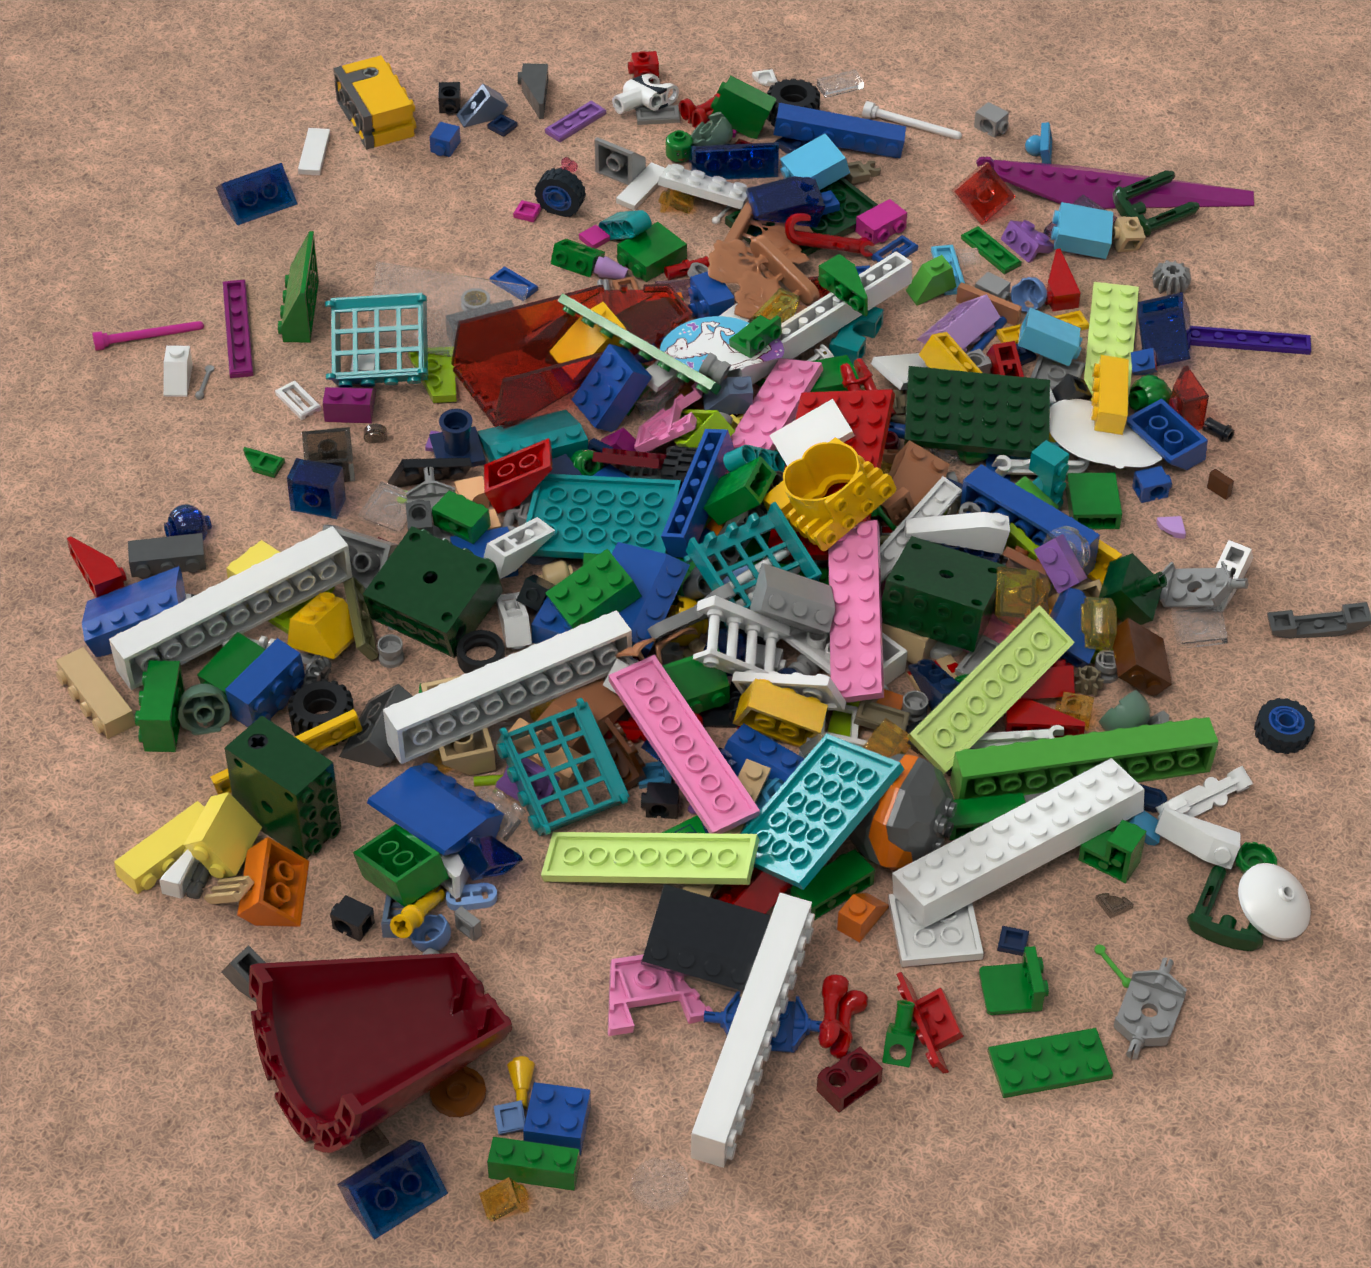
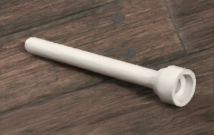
(872, 111)

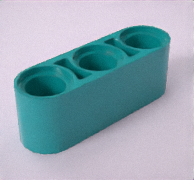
(626, 224)
(747, 453)

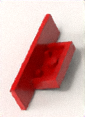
(935, 1021)

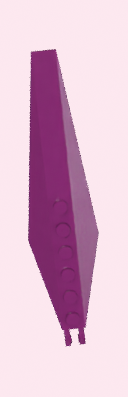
(1070, 182)

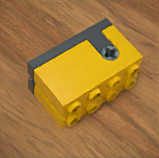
(374, 102)

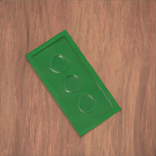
(1049, 1062)

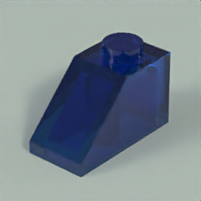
(488, 857)

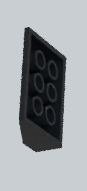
(704, 939)

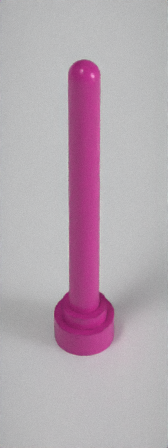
(103, 340)

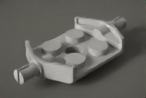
(430, 491)
(1213, 586)
(1150, 990)

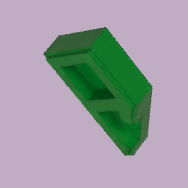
(263, 462)

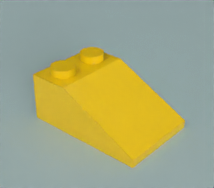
(584, 340)

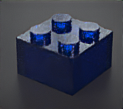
(316, 488)

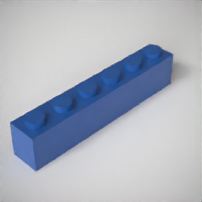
(843, 130)
(688, 514)

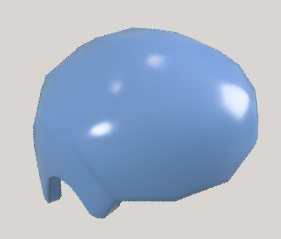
(1030, 290)
(436, 928)

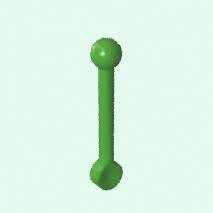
(1100, 950)

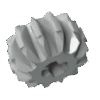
(1171, 277)

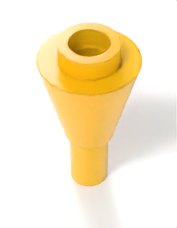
(521, 1074)

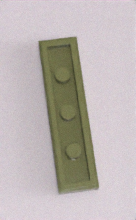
(360, 618)

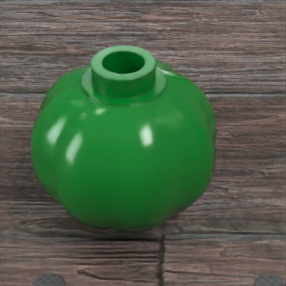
(1147, 391)

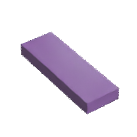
(575, 121)

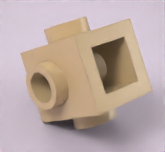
(1127, 234)

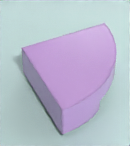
(1172, 526)

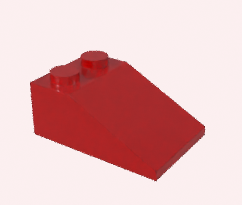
(516, 475)

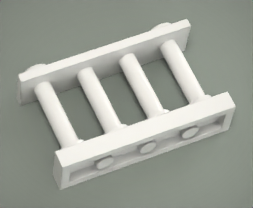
(735, 618)

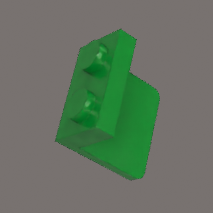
(1014, 986)

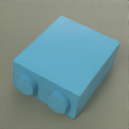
(816, 160)
(1082, 230)
(1050, 337)

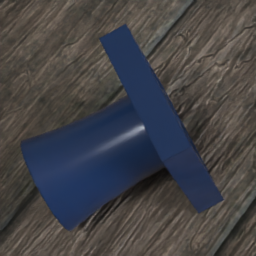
(457, 438)

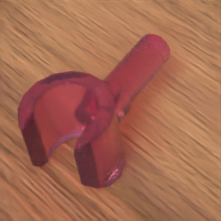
(568, 164)

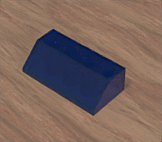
(736, 160)

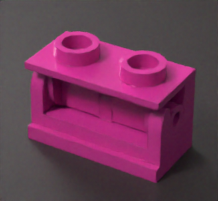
(881, 222)

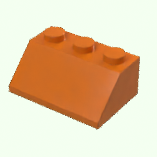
(277, 887)

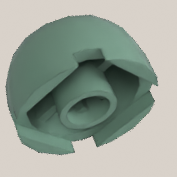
(715, 132)
(202, 704)
(1130, 713)

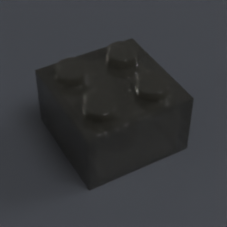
(331, 448)

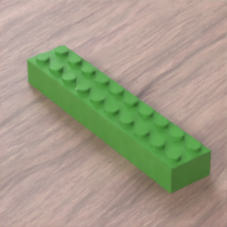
(1043, 764)

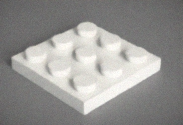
(945, 941)

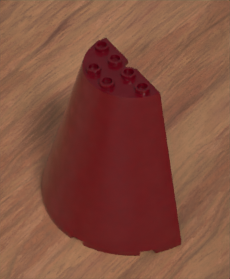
(366, 1036)

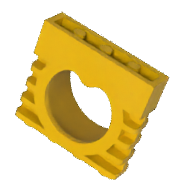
(808, 481)

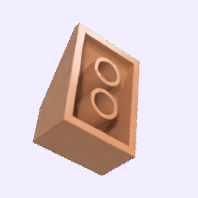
(917, 470)
(602, 703)

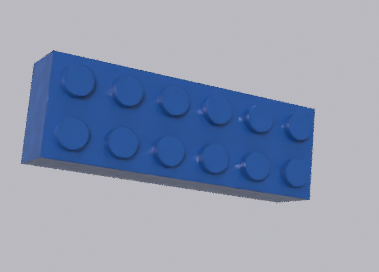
(1024, 509)

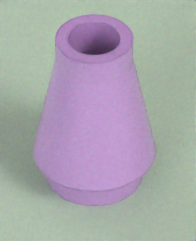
(609, 269)

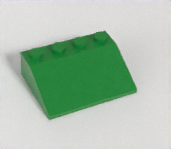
(300, 295)

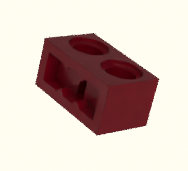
(852, 1083)

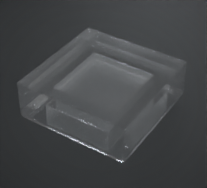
(968, 257)

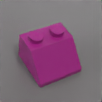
(348, 405)

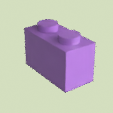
(1060, 563)

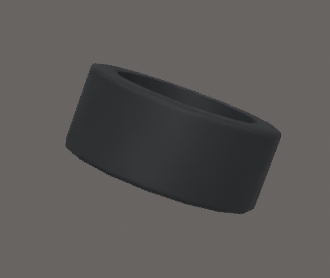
(476, 639)

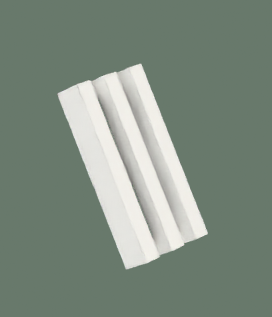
(306, 411)

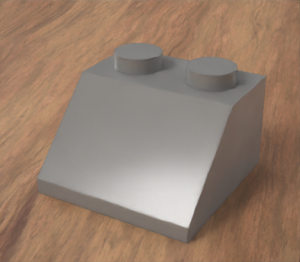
(617, 162)

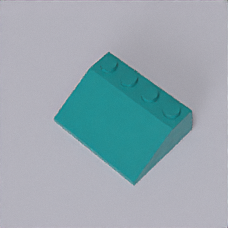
(560, 427)

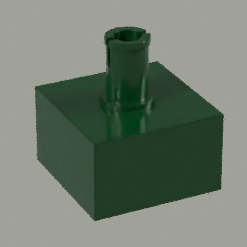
(1133, 589)

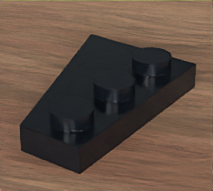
(411, 470)

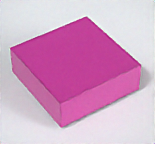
(527, 211)
(594, 237)

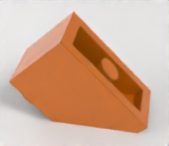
(860, 915)

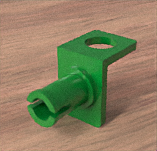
(900, 1033)

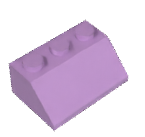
(966, 322)

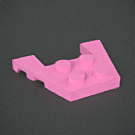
(667, 424)
(642, 985)

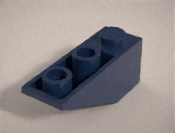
(932, 681)

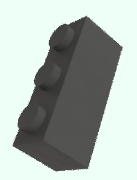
(165, 553)

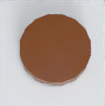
(462, 1098)

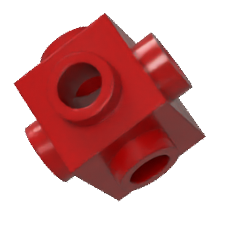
(644, 63)

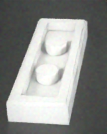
(314, 151)
(640, 187)

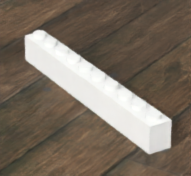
(831, 313)

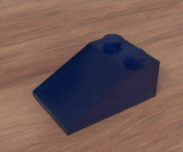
(786, 197)

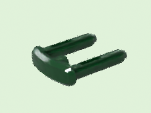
(1124, 207)
(1224, 932)

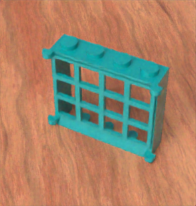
(378, 303)
(735, 536)
(599, 752)

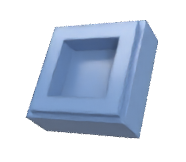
(509, 1117)

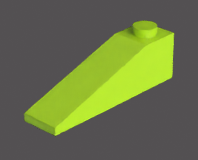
(705, 420)

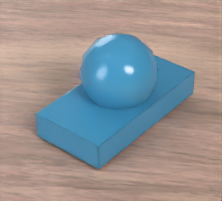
(1041, 145)

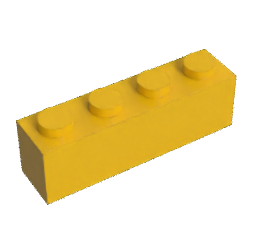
(944, 353)
(1110, 394)

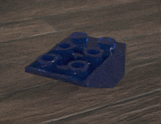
(1166, 327)

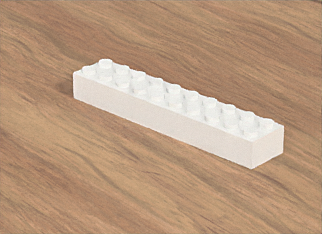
(233, 605)
(505, 687)
(1017, 842)
(751, 1031)

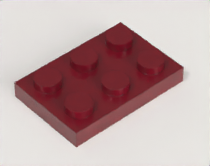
(630, 458)

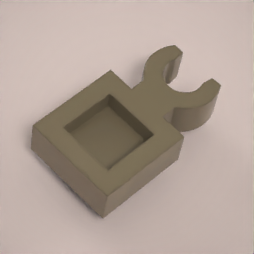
(861, 172)

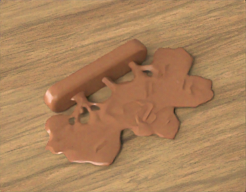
(775, 234)
(754, 287)

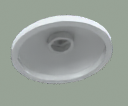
(1274, 901)

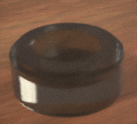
(375, 433)

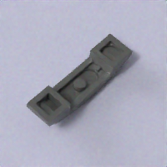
(1332, 624)

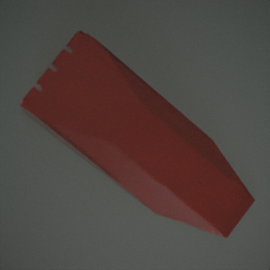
(505, 351)

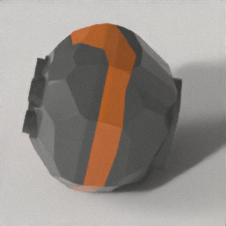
(908, 817)

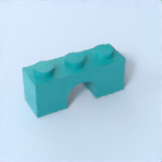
(850, 337)
(1050, 466)

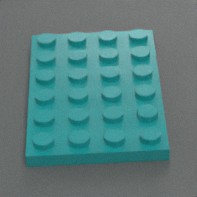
(601, 511)
(819, 808)

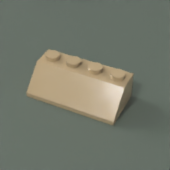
(469, 754)

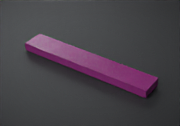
(237, 329)

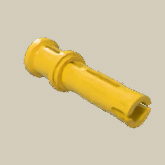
(413, 915)

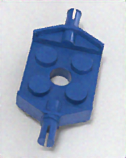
(793, 1023)

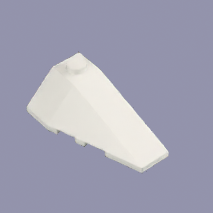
(970, 530)

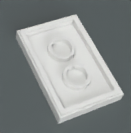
(896, 367)
(812, 428)

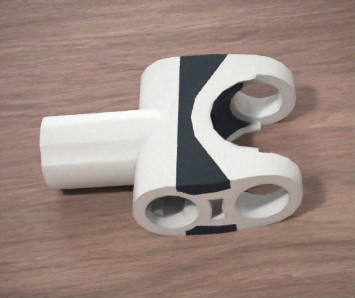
(641, 92)

